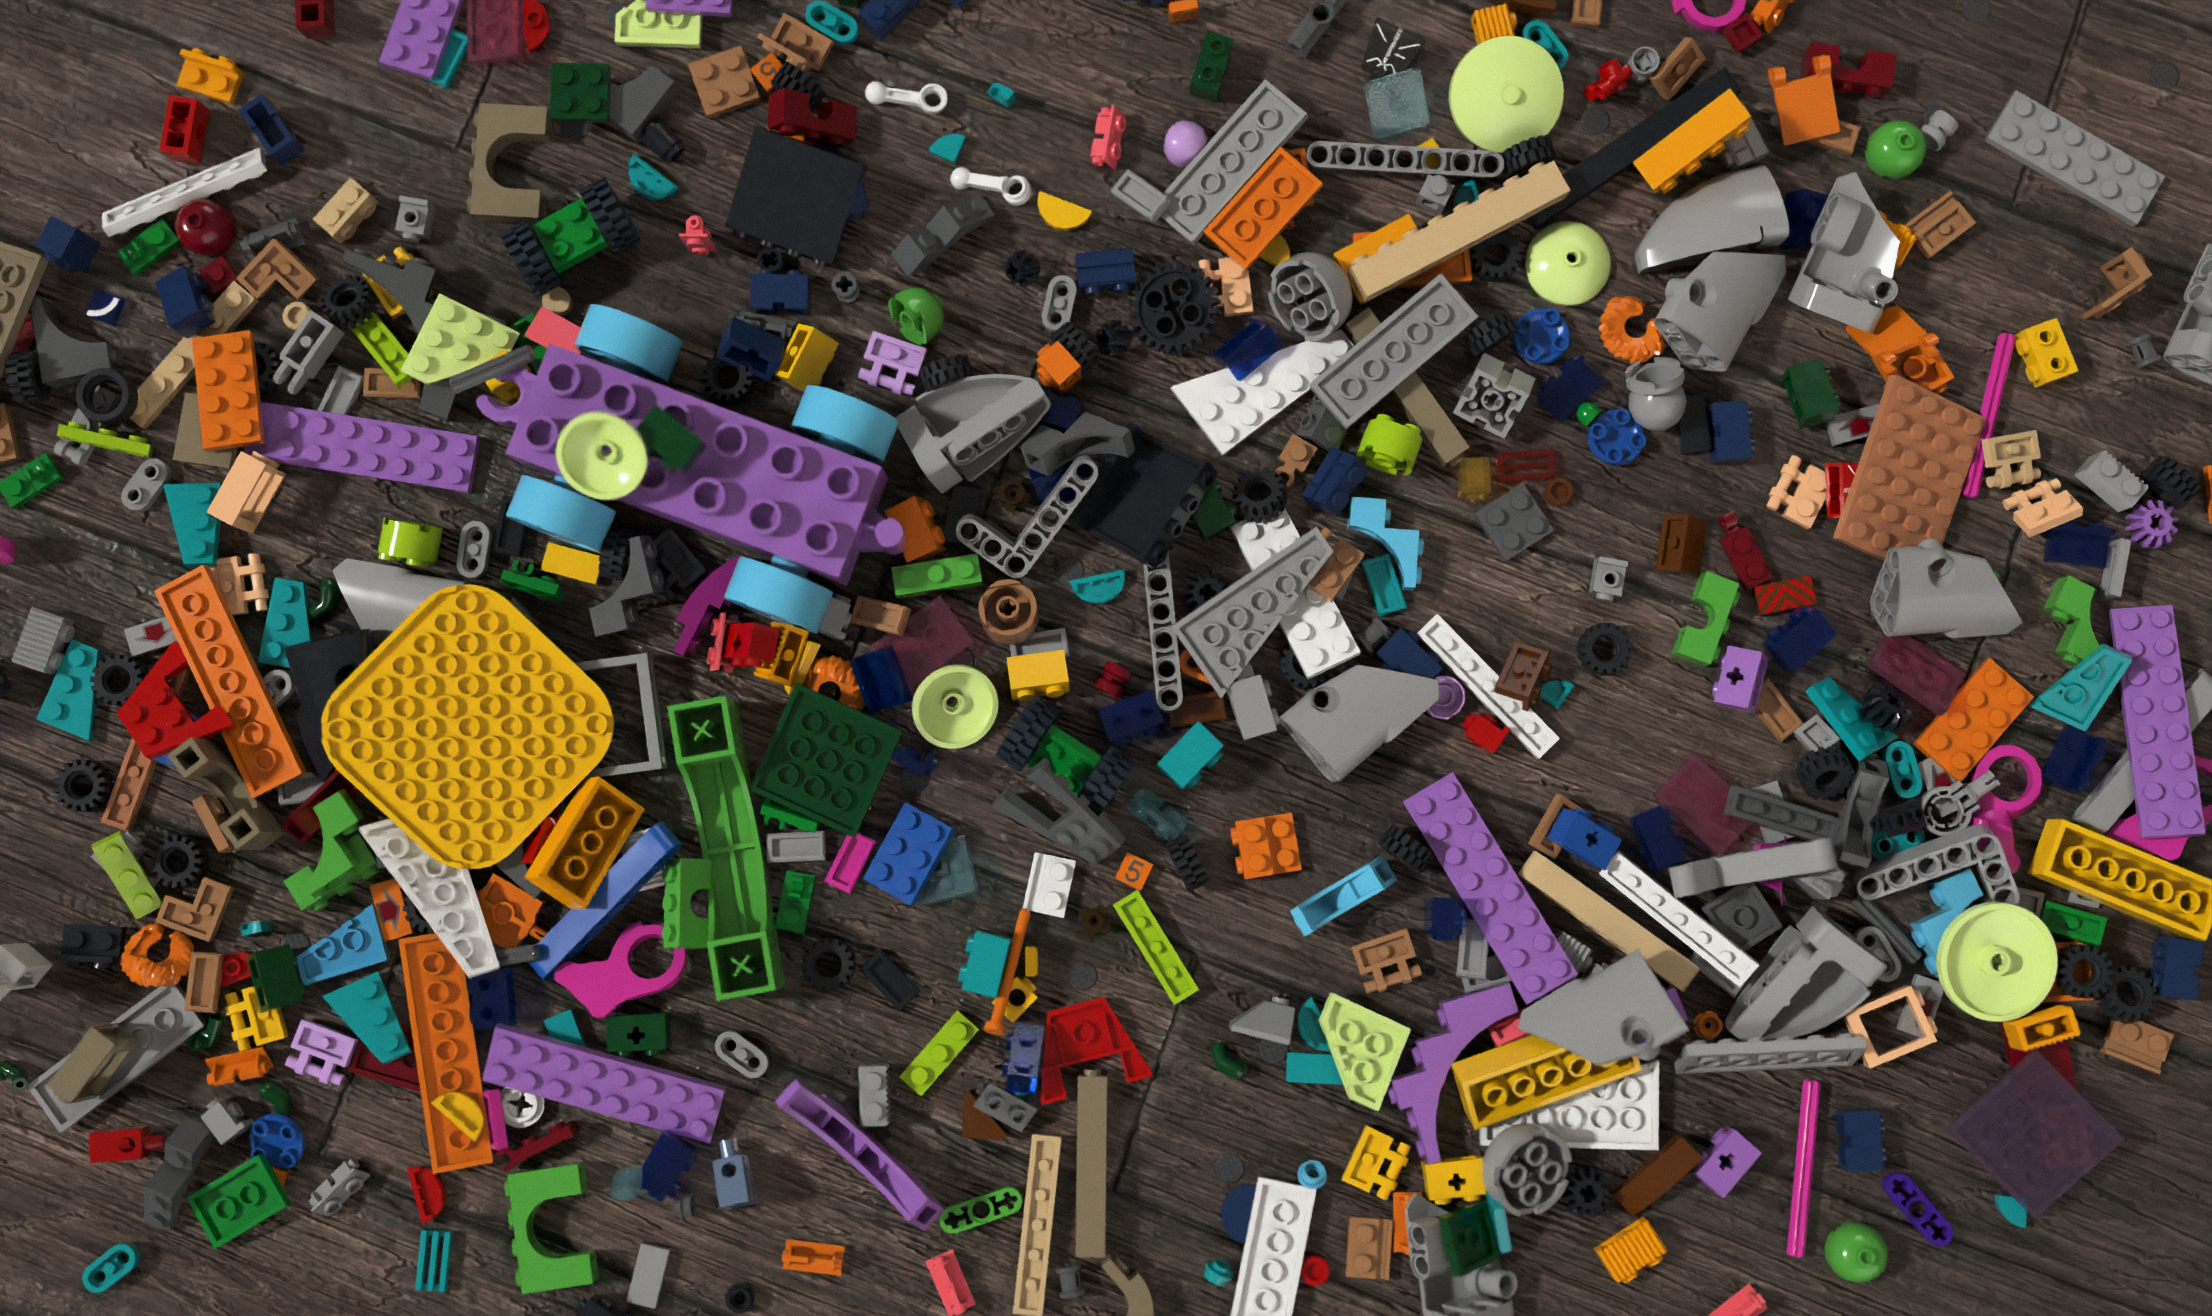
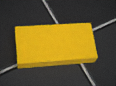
(571, 563)

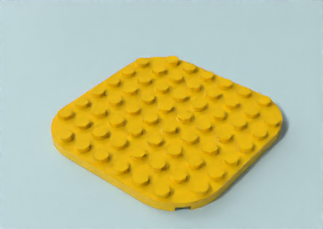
(467, 726)

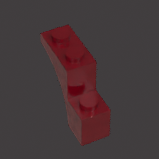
(304, 822)

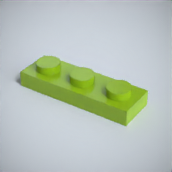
(383, 348)
(105, 439)
(127, 875)
(939, 1053)

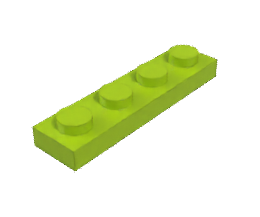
(1155, 947)

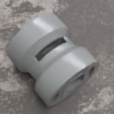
(1646, 59)
(1939, 127)

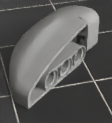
(1716, 216)
(970, 425)
(1805, 981)

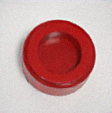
(1314, 1270)

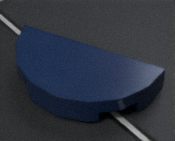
(1237, 1211)

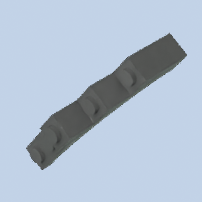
(411, 290)

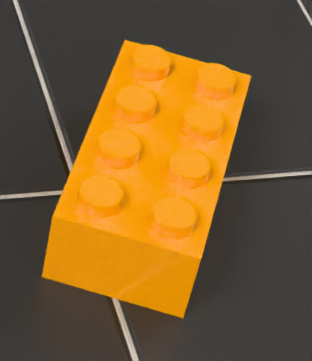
(1693, 141)
(584, 843)

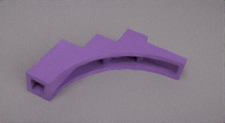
(1421, 1089)
(863, 1151)

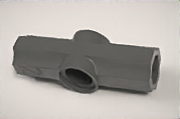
(1311, 29)

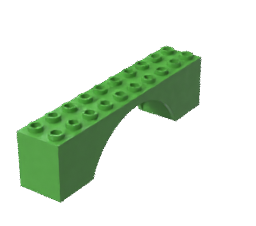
(740, 909)

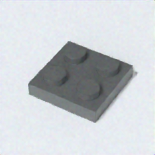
(1513, 522)
(1742, 915)

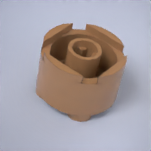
(992, 611)

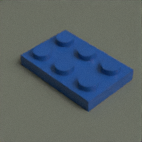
(909, 854)

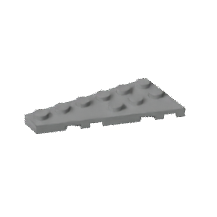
(1239, 619)

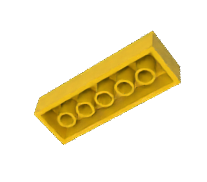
(2124, 879)
(1528, 1077)

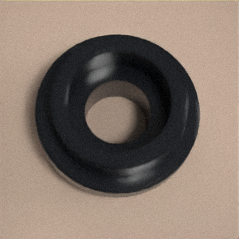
(736, 1306)

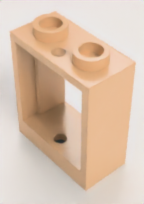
(247, 491)
(1915, 1002)

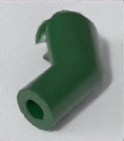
(329, 598)
(208, 1036)
(1226, 1065)
(17, 1074)
(277, 1095)

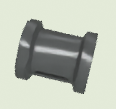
(838, 283)
(2144, 351)
(1372, 636)
(1070, 1280)

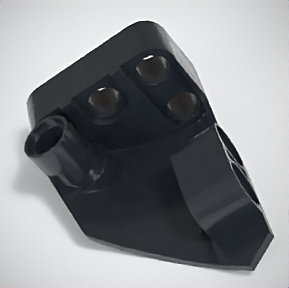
(317, 672)

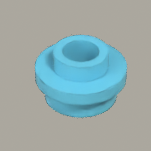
(1313, 1168)

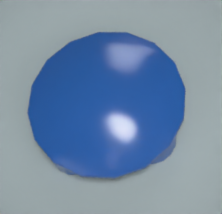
(1541, 336)
(1616, 437)
(278, 1139)

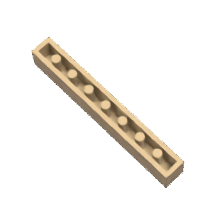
(1458, 231)

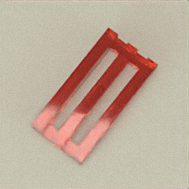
(1500, 468)

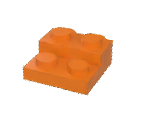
(1925, 372)
(1266, 846)

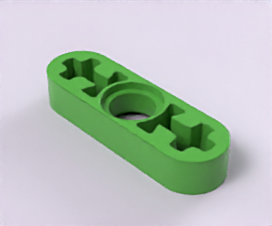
(962, 1223)

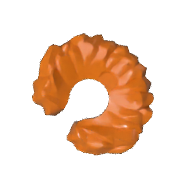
(1616, 338)
(839, 672)
(149, 973)

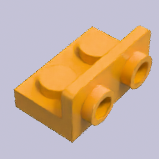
(210, 76)

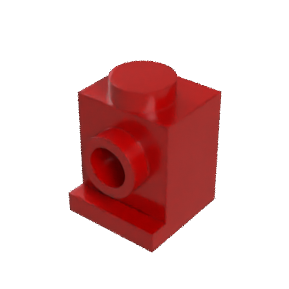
(1484, 731)

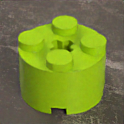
(1390, 445)
(409, 542)

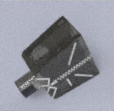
(1390, 50)

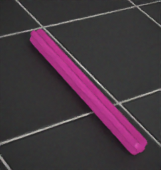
(1989, 410)
(1803, 1168)

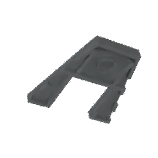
(1077, 830)

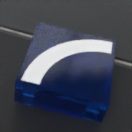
(104, 308)

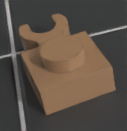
(1295, 457)

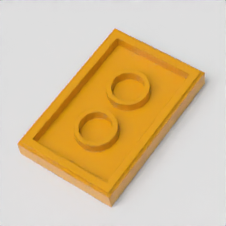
(1370, 243)

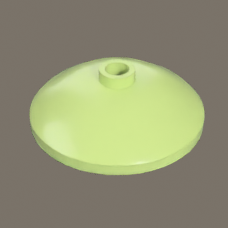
(1555, 276)
(592, 468)
(965, 718)

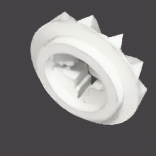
(511, 1111)

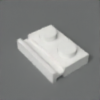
(1049, 884)

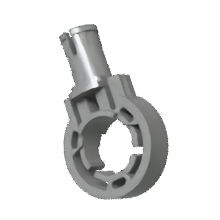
(1972, 791)

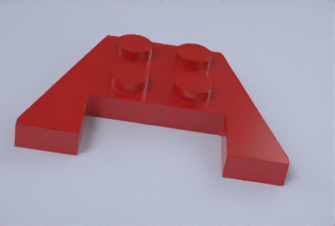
(159, 717)
(1084, 1034)

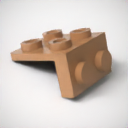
(801, 43)
(2126, 275)

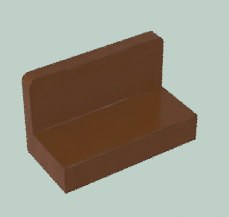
(1681, 544)

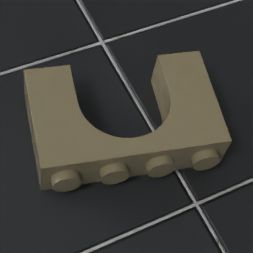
(496, 128)
(251, 821)

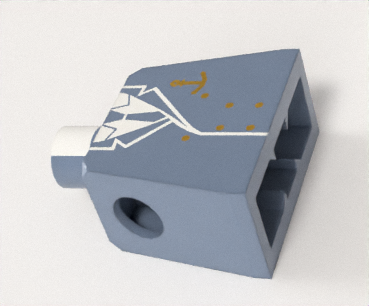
(738, 1189)

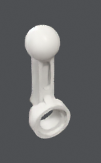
(878, 93)
(963, 179)

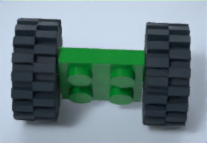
(570, 236)
(1039, 737)

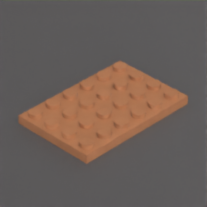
(1909, 470)

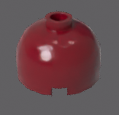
(205, 227)

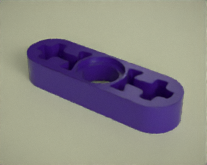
(1925, 1230)

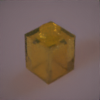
(1474, 478)

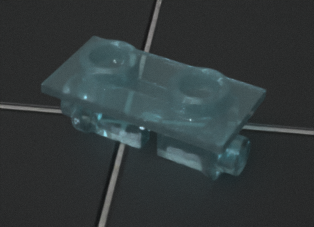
(1145, 809)
(626, 1184)

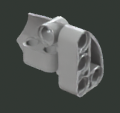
(1848, 259)
(1717, 305)
(2192, 340)
(1940, 592)
(384, 594)
(1358, 716)
(1608, 1014)
(1475, 1294)

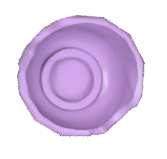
(1184, 142)
(1450, 698)

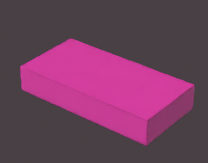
(850, 862)
(495, 1119)

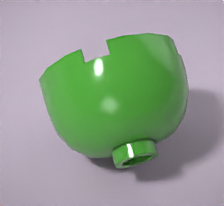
(1895, 149)
(918, 313)
(1856, 1252)

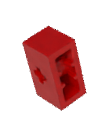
(184, 129)
(750, 644)

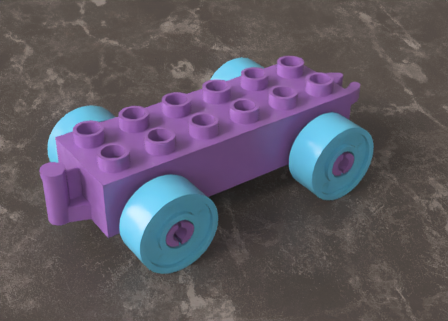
(751, 486)

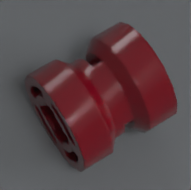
(1116, 673)

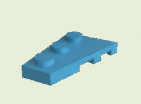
(347, 949)

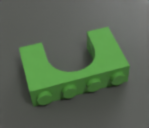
(539, 1267)

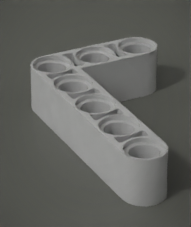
(1036, 525)
(1940, 865)
(1752, 866)

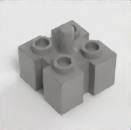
(1494, 395)

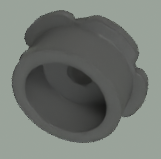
(685, 1205)

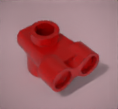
(1612, 80)

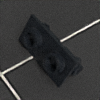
(1899, 819)

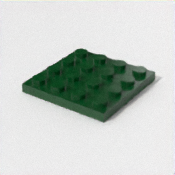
(826, 760)

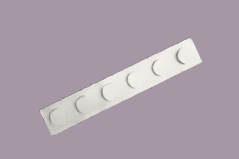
(176, 195)
(1481, 682)
(1679, 919)

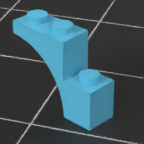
(1404, 545)
(1953, 894)
(1343, 895)

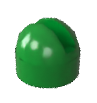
(1587, 413)

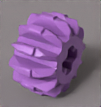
(2159, 531)

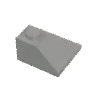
(1266, 1020)

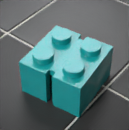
(1190, 755)
(985, 963)

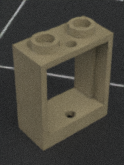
(92, 1063)

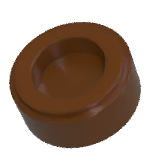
(1558, 491)

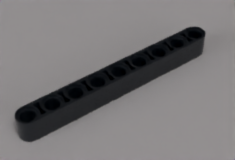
(1624, 150)

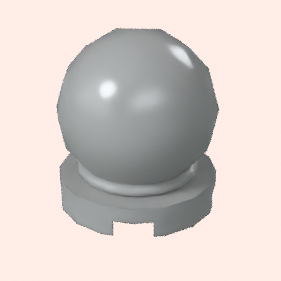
(1656, 393)

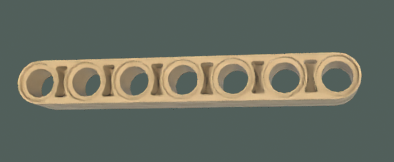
(1607, 920)

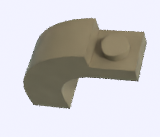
(1134, 1286)

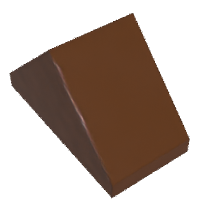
(979, 1124)

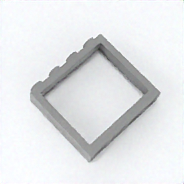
(650, 709)

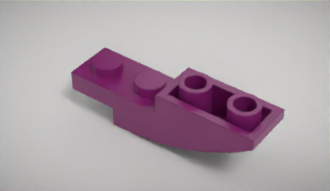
(698, 608)

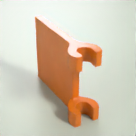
(1806, 104)
(1894, 335)

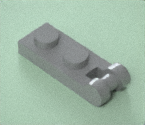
(104, 402)

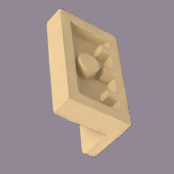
(346, 211)

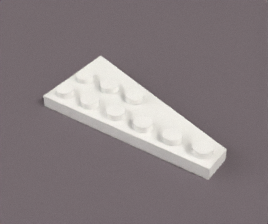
(1236, 409)
(439, 893)
(1604, 1117)

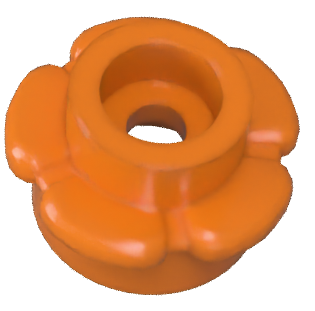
(1715, 1025)

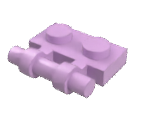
(896, 355)
(323, 1043)

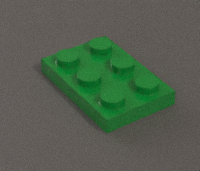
(239, 1200)

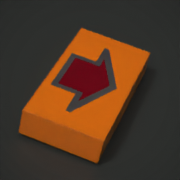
(389, 904)

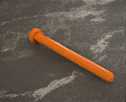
(995, 1025)

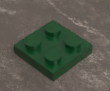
(580, 92)
(1469, 1238)

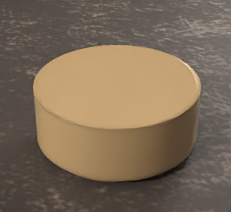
(557, 301)
(295, 314)

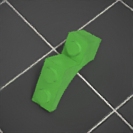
(2071, 603)
(336, 816)

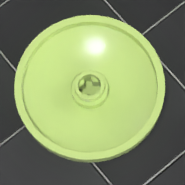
(1505, 93)
(1997, 961)

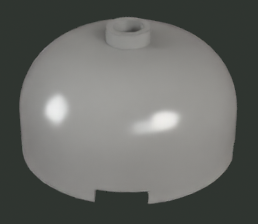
(1321, 285)
(1526, 1169)

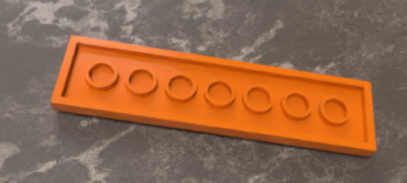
(230, 678)
(443, 1048)

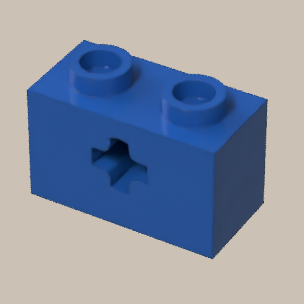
(1584, 838)

